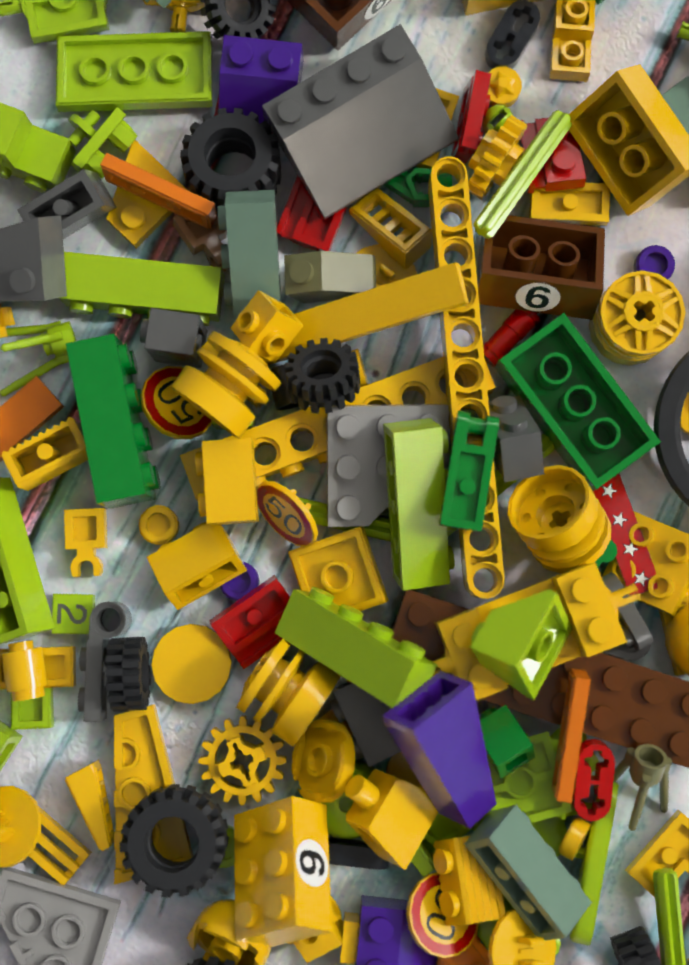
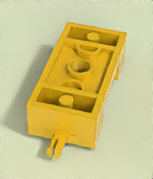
(587, 605)

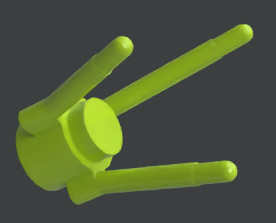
(54, 340)

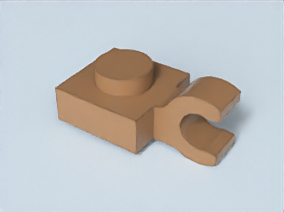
(200, 238)

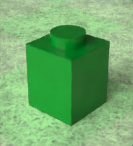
(505, 741)

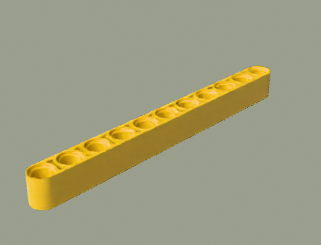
(460, 239)

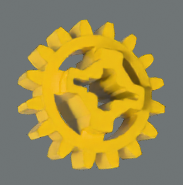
(496, 156)
(250, 779)

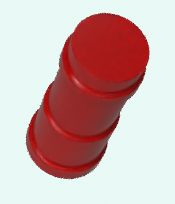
(509, 334)

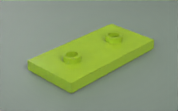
(134, 71)

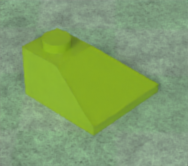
(523, 640)

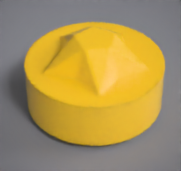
(504, 86)

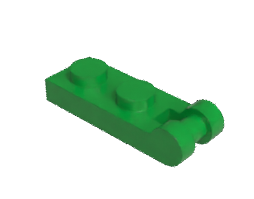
(469, 473)

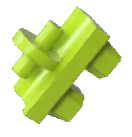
(113, 129)

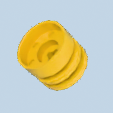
(624, 338)
(226, 383)
(559, 519)
(287, 691)

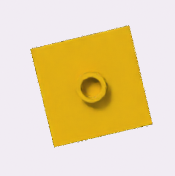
(341, 567)

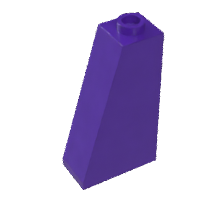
(445, 746)

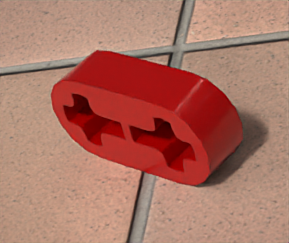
(601, 780)

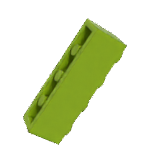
(139, 284)
(415, 502)
(22, 595)
(353, 647)

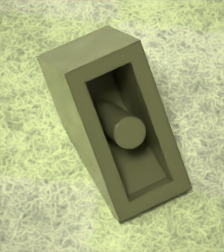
(328, 275)

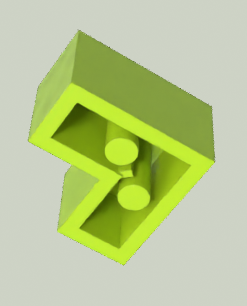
(32, 152)

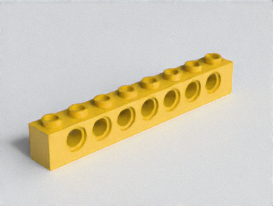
(280, 431)

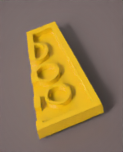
(141, 768)

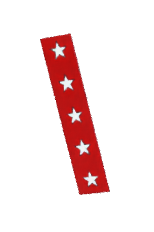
(622, 518)

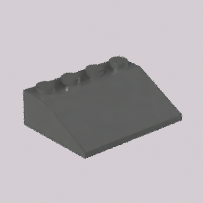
(361, 121)

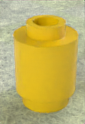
(24, 671)

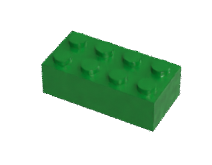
(576, 402)
(112, 421)

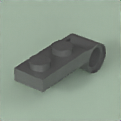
(92, 660)

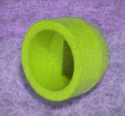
(492, 113)

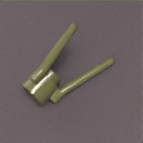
(647, 768)

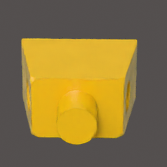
(389, 815)

